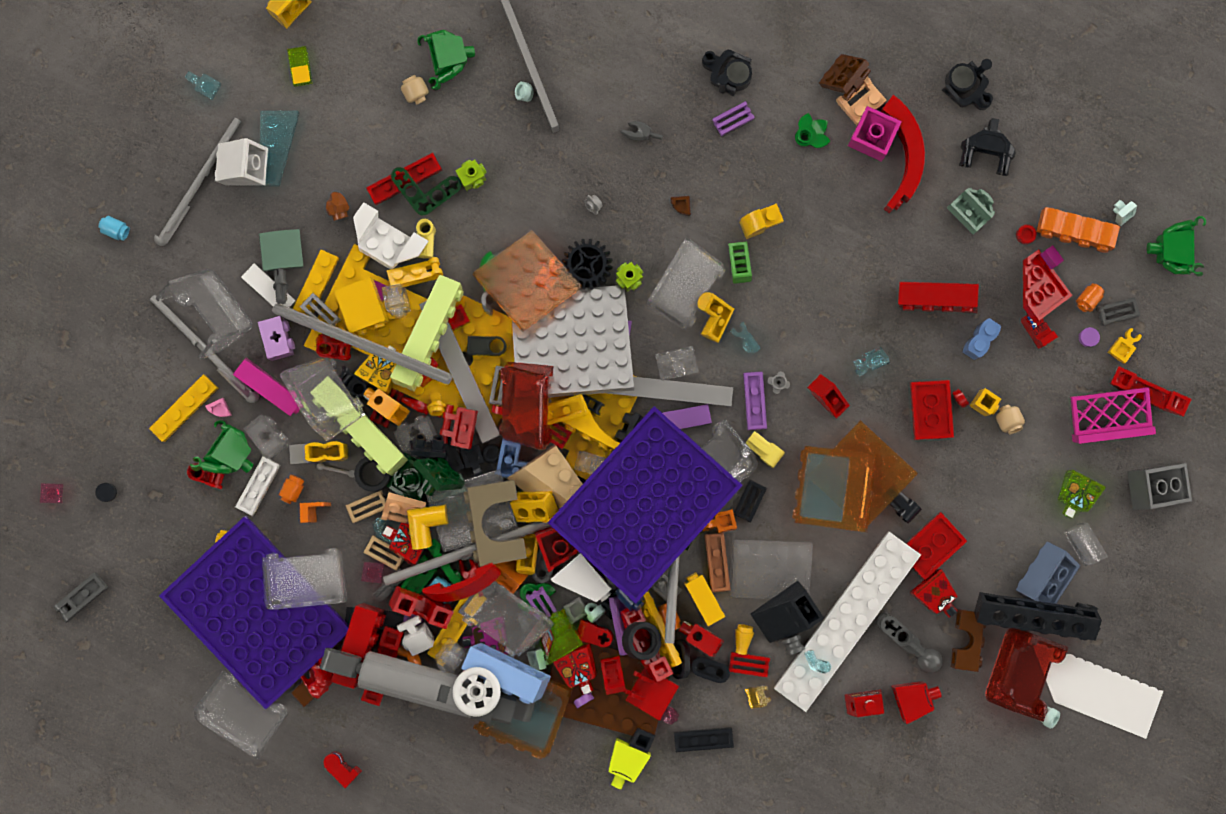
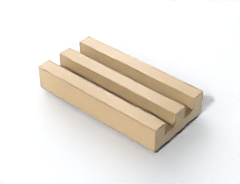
(382, 500)
(384, 561)

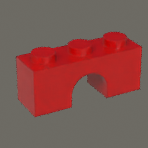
(411, 603)

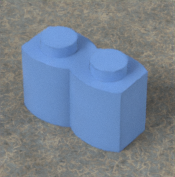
(981, 339)

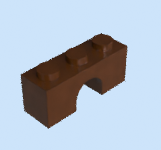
(969, 656)

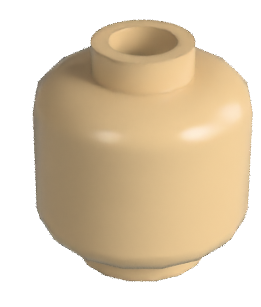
(414, 89)
(1010, 419)

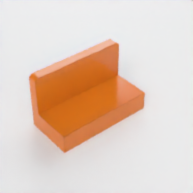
(308, 511)
(509, 577)

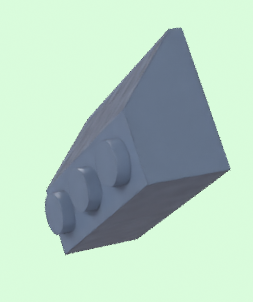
(1048, 575)

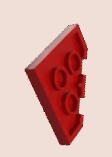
(1041, 287)

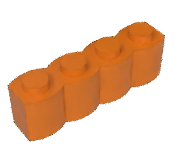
(1079, 229)

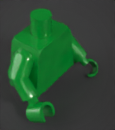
(447, 55)
(1176, 248)
(227, 452)

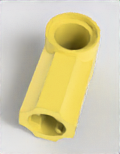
(429, 248)
(768, 452)

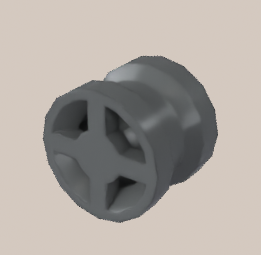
(792, 644)

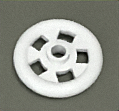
(489, 702)

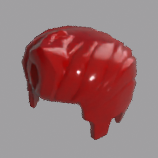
(319, 680)

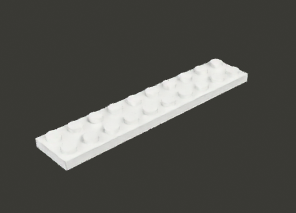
(848, 619)

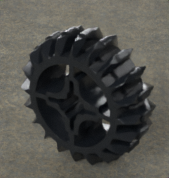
(594, 261)

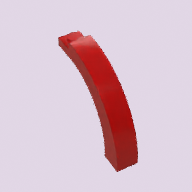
(913, 149)

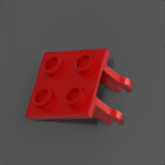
(651, 696)

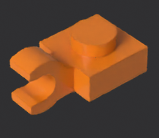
(723, 521)

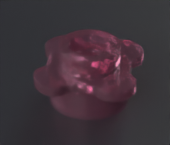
(670, 716)

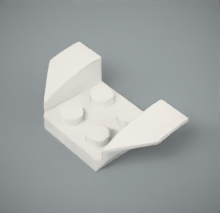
(384, 241)

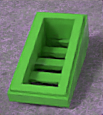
(742, 274)

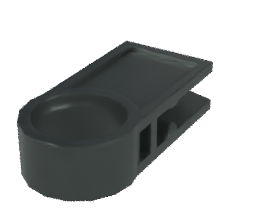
(481, 345)

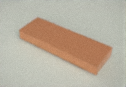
(717, 562)

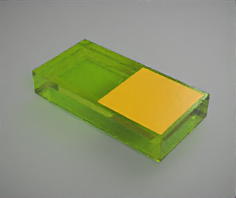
(299, 66)

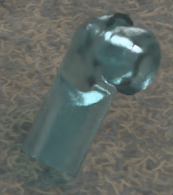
(379, 528)
(817, 664)

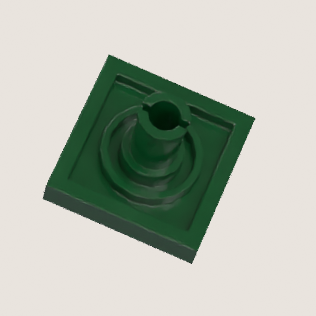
(438, 474)
(408, 481)

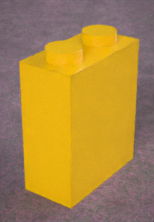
(361, 307)
(703, 598)

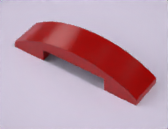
(1159, 397)
(483, 578)
(389, 646)
(657, 666)

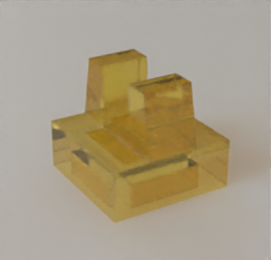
(757, 697)

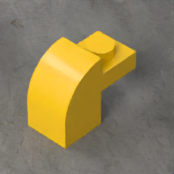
(759, 220)

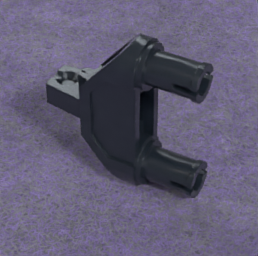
(989, 142)

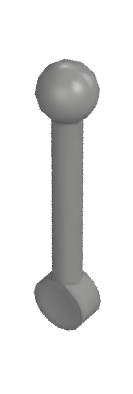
(320, 466)

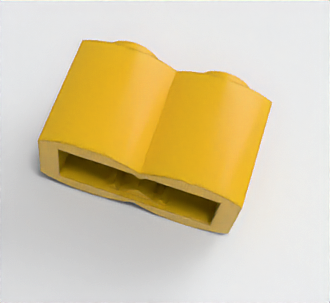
(322, 452)

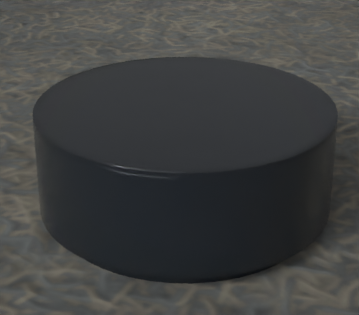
(106, 492)

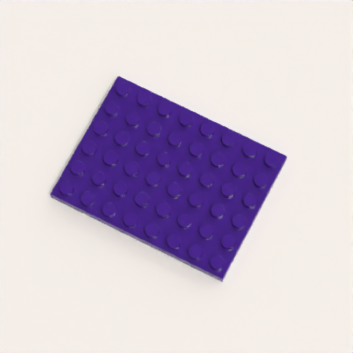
(645, 504)
(226, 610)

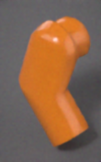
(414, 659)

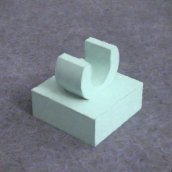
(1124, 212)
(536, 659)

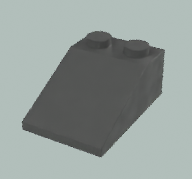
(1159, 486)

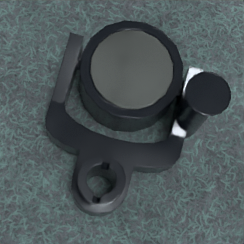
(736, 73)
(963, 78)

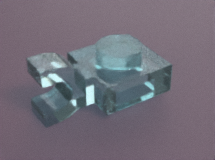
(205, 85)
(749, 342)
(873, 360)

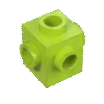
(471, 174)
(629, 283)

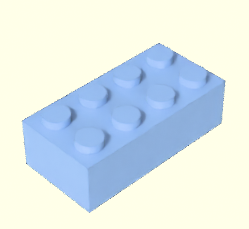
(512, 674)

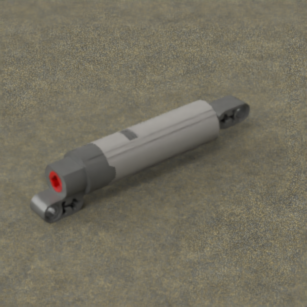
(419, 684)

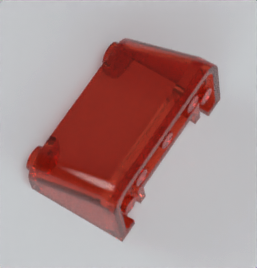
(526, 404)
(1022, 672)

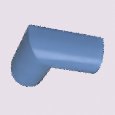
(508, 458)

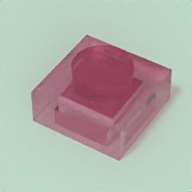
(51, 493)
(372, 572)

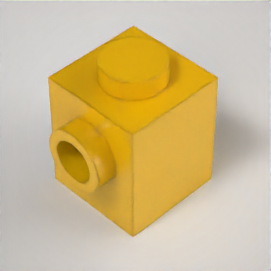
(985, 402)

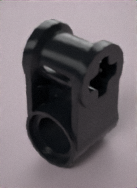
(352, 381)

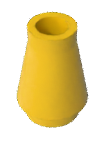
(743, 637)

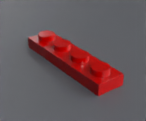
(419, 171)

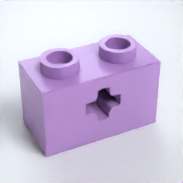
(269, 330)

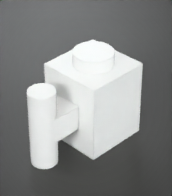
(416, 638)

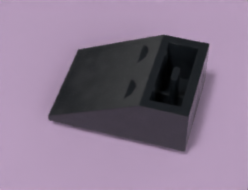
(787, 613)

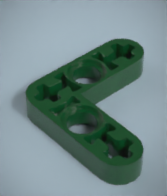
(419, 196)

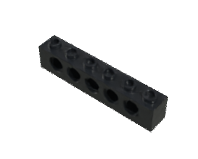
(1087, 619)

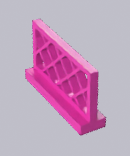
(1114, 432)

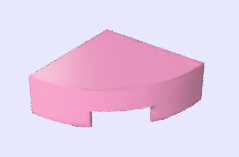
(219, 408)

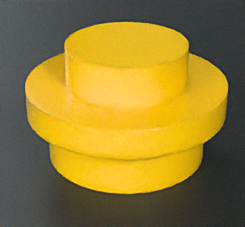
(436, 408)

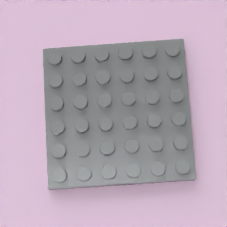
(583, 341)

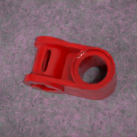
(334, 350)
(211, 479)
(590, 633)

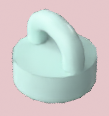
(524, 91)
(596, 613)
(1051, 717)

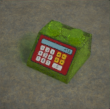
(561, 638)

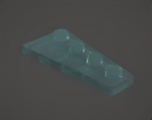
(277, 135)

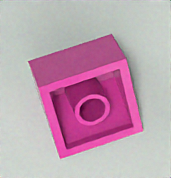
(874, 133)

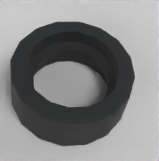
(361, 482)
(655, 640)

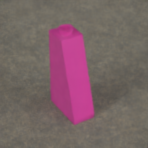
(266, 386)

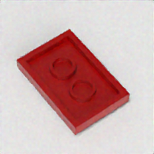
(931, 410)
(936, 544)

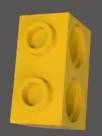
(534, 506)

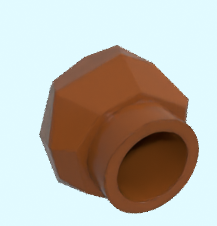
(337, 206)

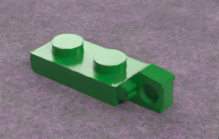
(435, 550)

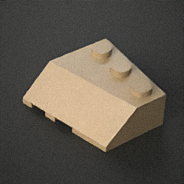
(548, 473)

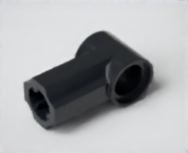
(905, 507)

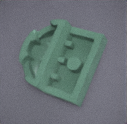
(972, 209)

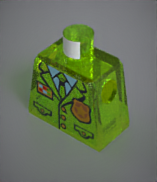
(1078, 493)

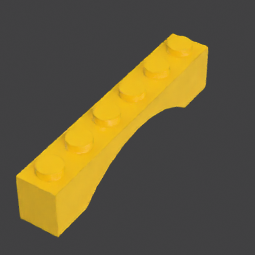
(590, 431)

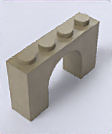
(479, 499)

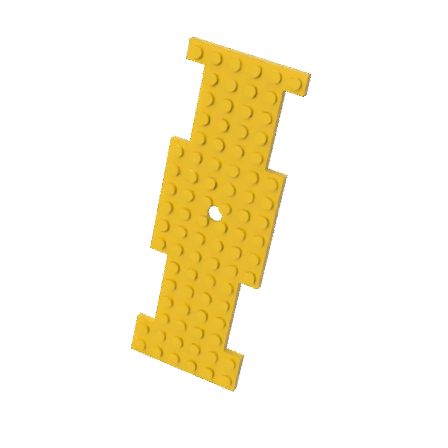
(483, 367)

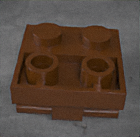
(846, 75)

